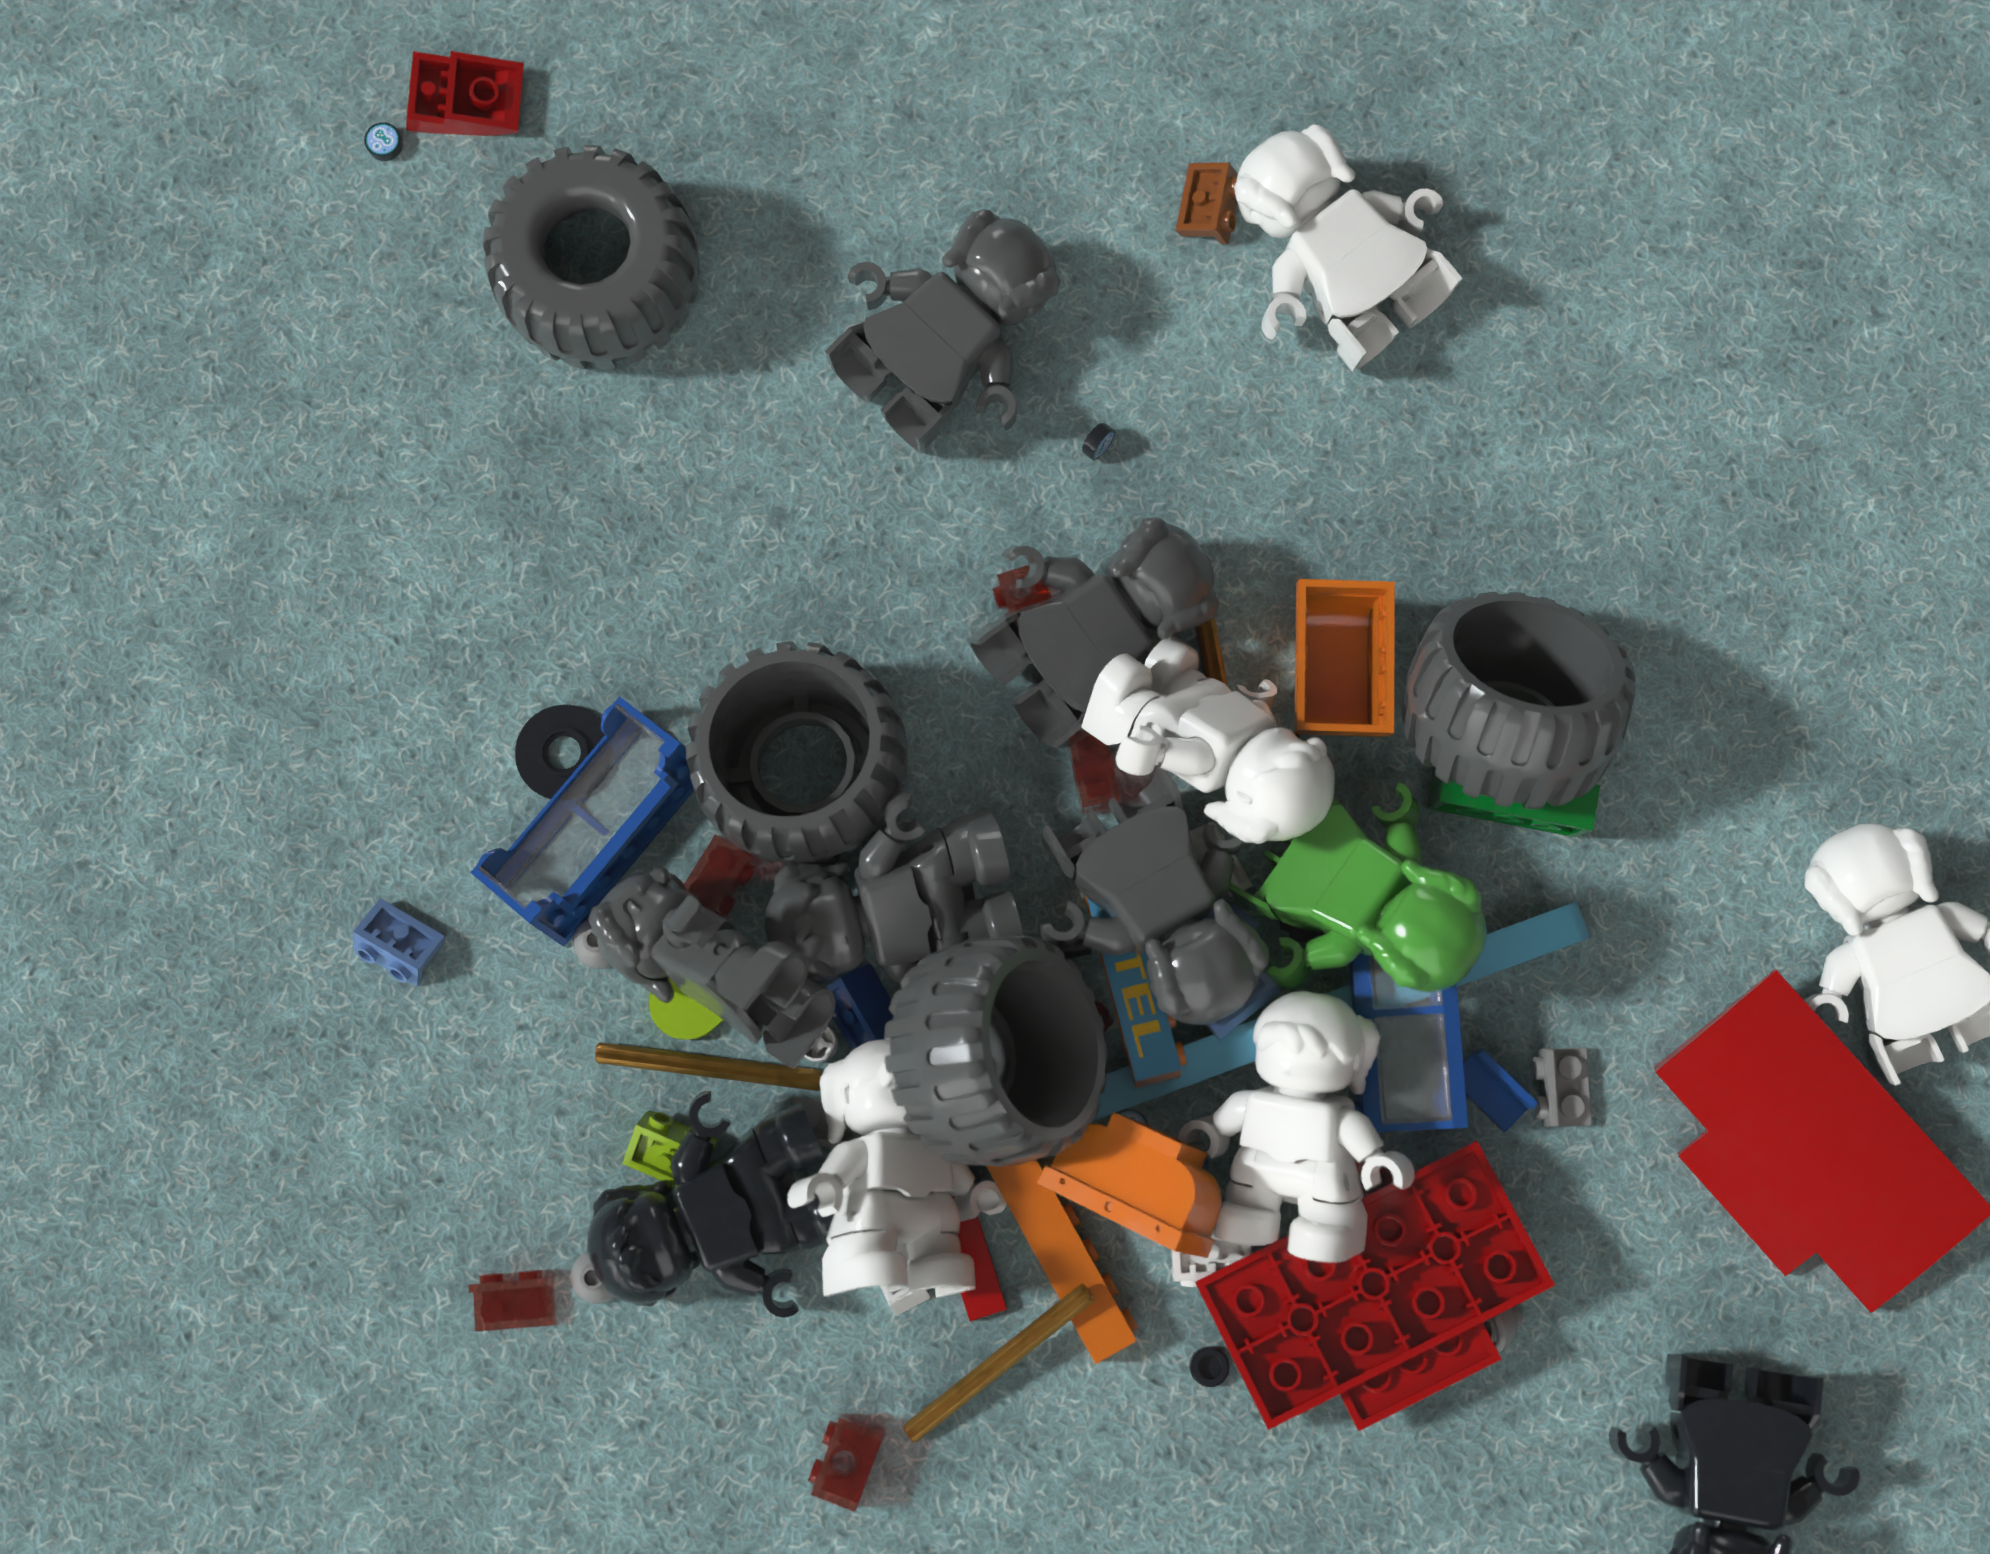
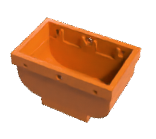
(1344, 658)
(1144, 1180)

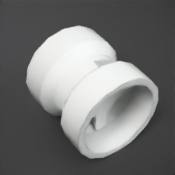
(830, 1046)

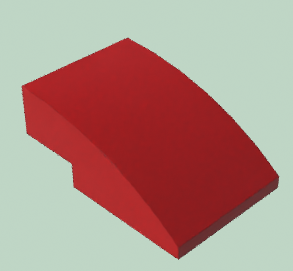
(464, 94)

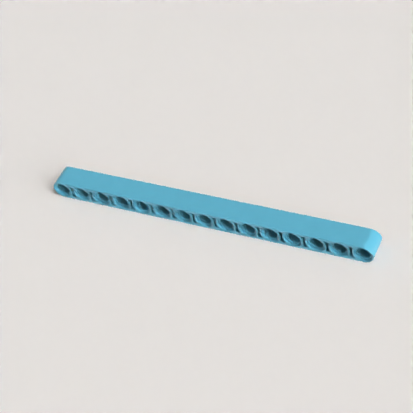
(1215, 1056)

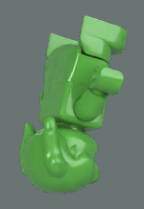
(1371, 902)

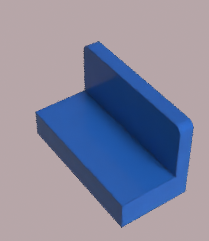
(861, 1006)
(1495, 1090)

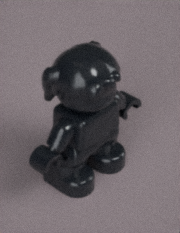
(723, 1213)
(1736, 1457)

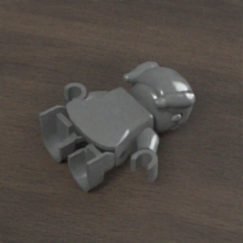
(947, 327)
(1153, 581)
(905, 901)
(1158, 902)
(661, 931)

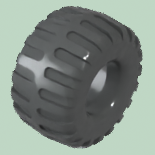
(605, 317)
(1518, 699)
(757, 706)
(996, 1051)

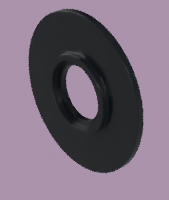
(540, 732)

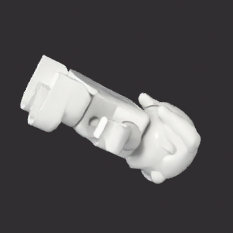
(1342, 249)
(1212, 741)
(1904, 958)
(1297, 1137)
(888, 1190)

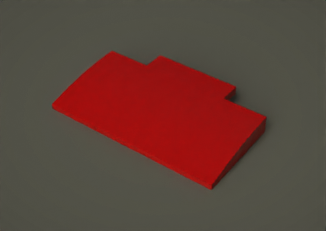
(1815, 1147)
(1390, 1318)

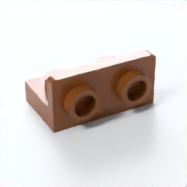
(1208, 201)

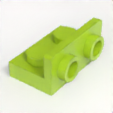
(654, 1145)

